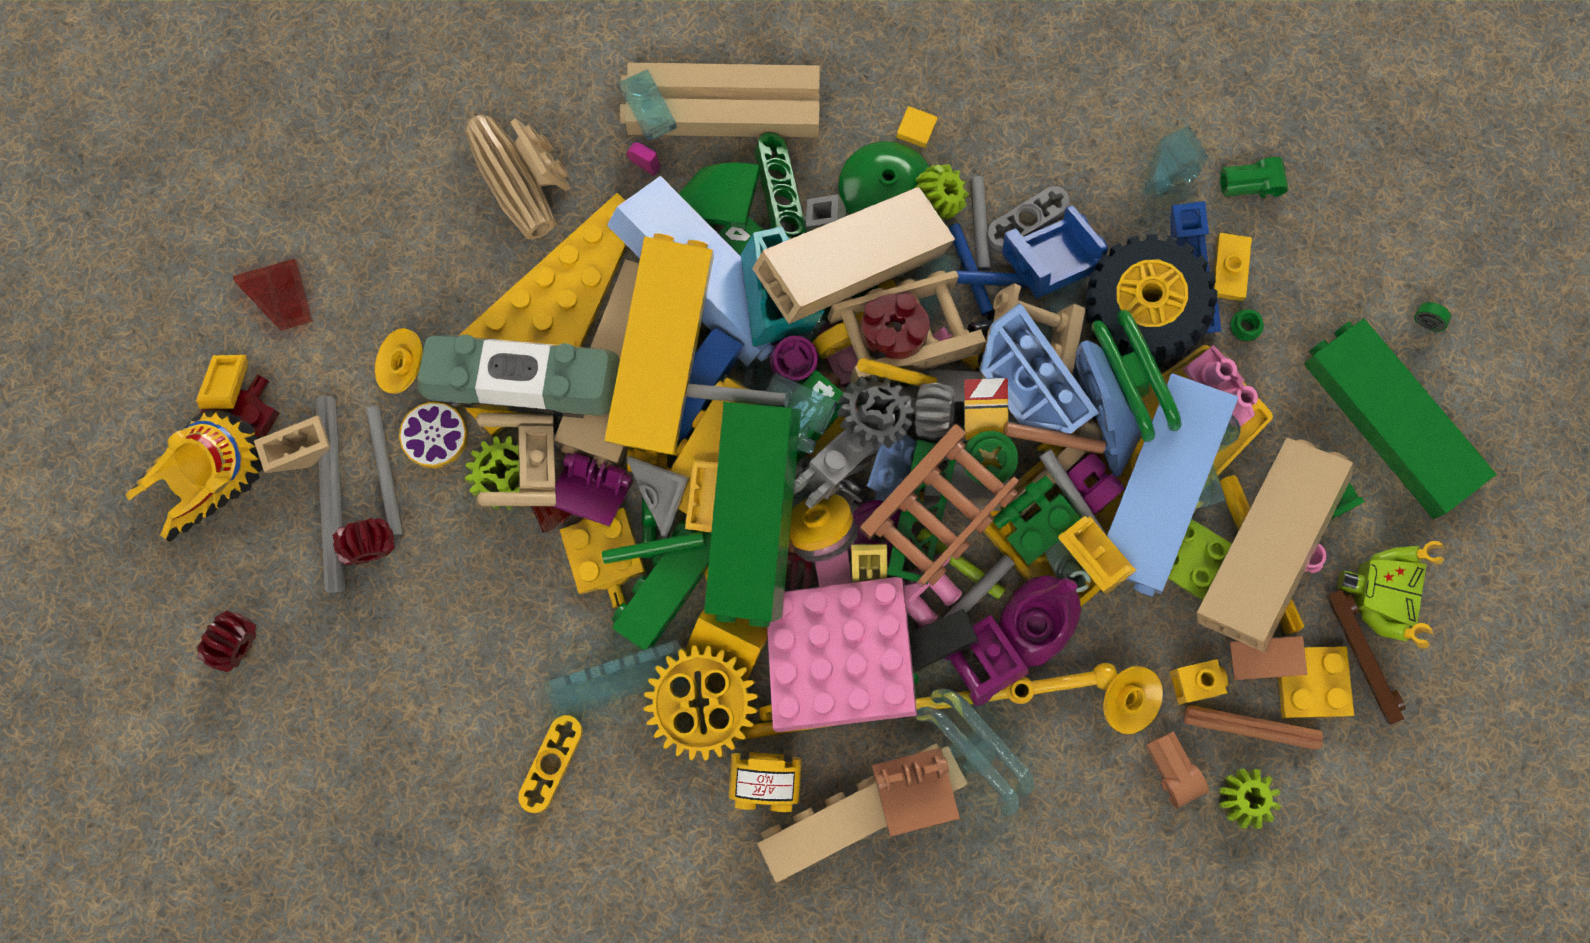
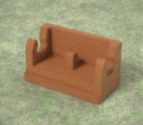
(1281, 658)

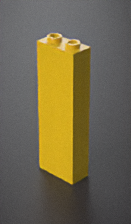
(659, 344)

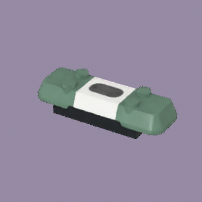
(518, 376)

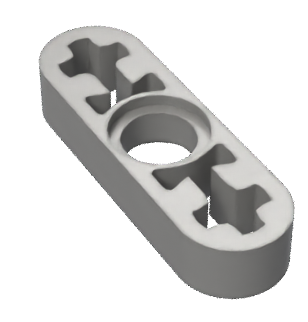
(1042, 198)

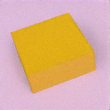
(916, 127)

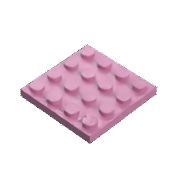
(841, 656)

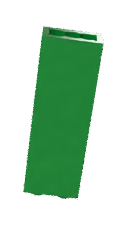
(1398, 418)
(752, 513)

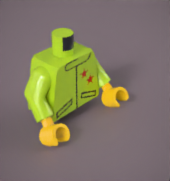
(1391, 591)

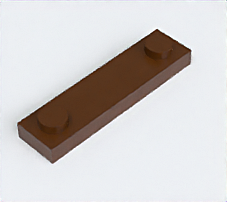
(1389, 702)

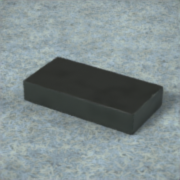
(941, 639)

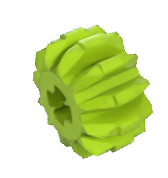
(943, 190)
(1240, 807)

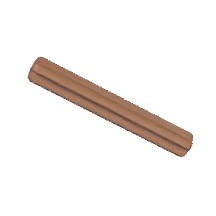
(1253, 727)

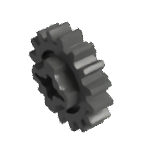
(875, 410)

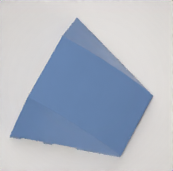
(1114, 416)

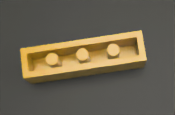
(704, 441)

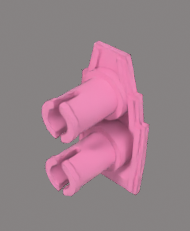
(1221, 373)
(917, 607)

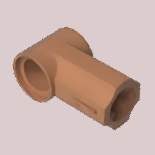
(1179, 776)

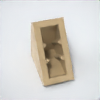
(293, 446)

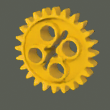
(669, 705)

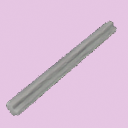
(330, 496)

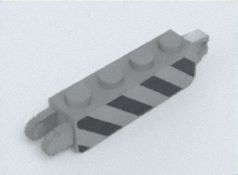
(842, 459)

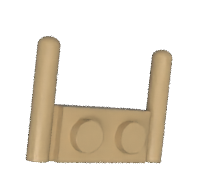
(535, 460)

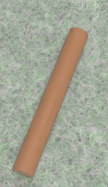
(1054, 437)

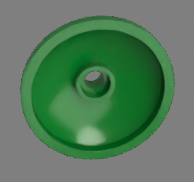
(863, 172)

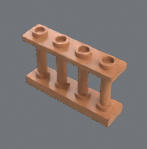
(929, 474)

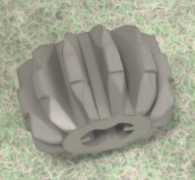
(934, 411)

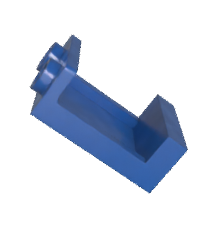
(1055, 253)

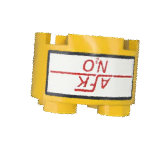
(765, 780)

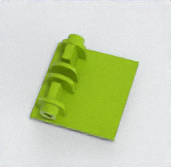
(1198, 559)

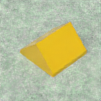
(736, 638)

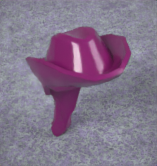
(1038, 606)

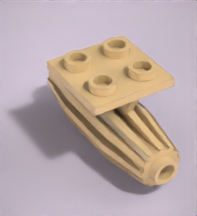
(517, 172)

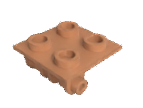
(915, 791)

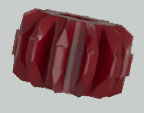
(363, 541)
(226, 641)

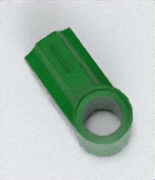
(1261, 178)

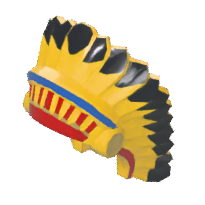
(204, 467)

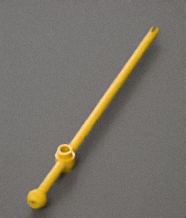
(1100, 676)

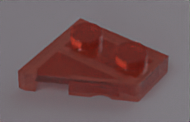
(278, 293)

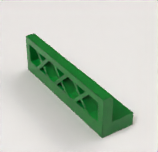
(907, 519)

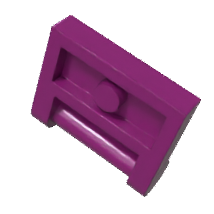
(996, 658)

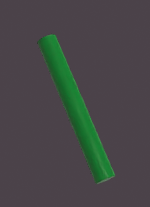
(653, 547)

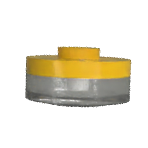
(823, 530)

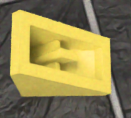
(869, 562)

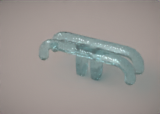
(980, 748)

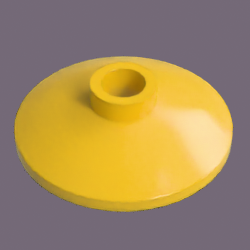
(398, 361)
(1133, 700)

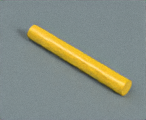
(894, 373)

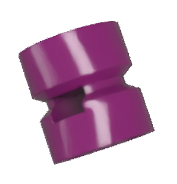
(793, 358)
(1103, 491)

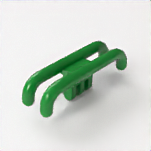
(1135, 373)

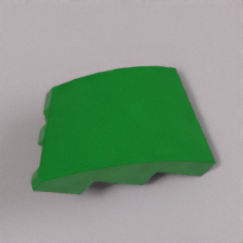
(723, 193)

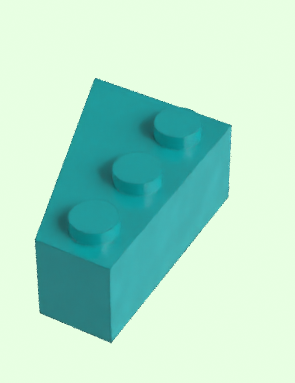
(765, 318)

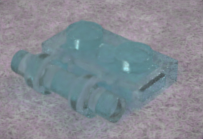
(815, 408)

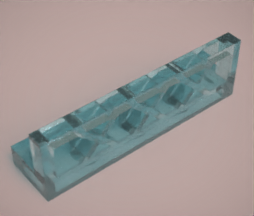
(609, 680)

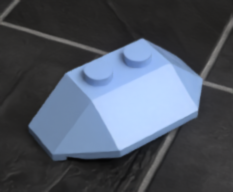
(1039, 383)

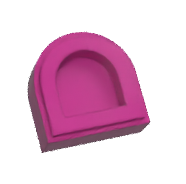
(644, 158)

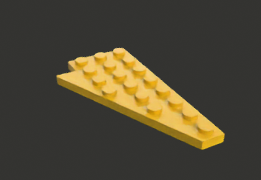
(559, 294)

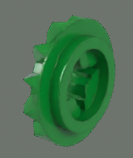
(1006, 454)

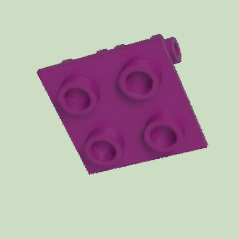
(591, 490)

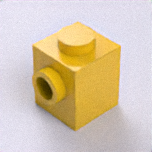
(1199, 681)

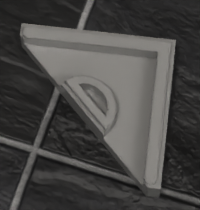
(660, 490)

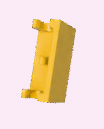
(1097, 554)

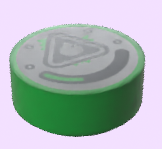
(1432, 316)

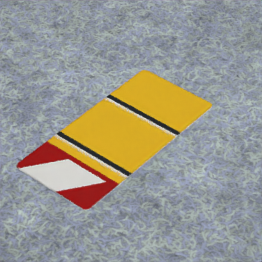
(985, 410)

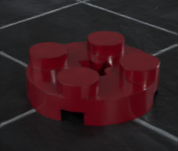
(899, 309)

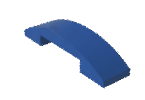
(1190, 226)
(710, 363)

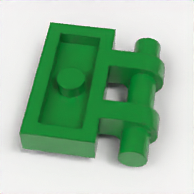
(1043, 527)

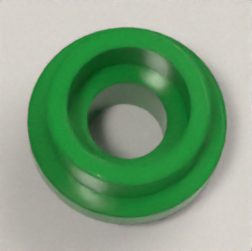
(1253, 319)

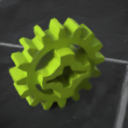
(489, 474)

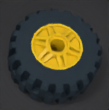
(1159, 273)

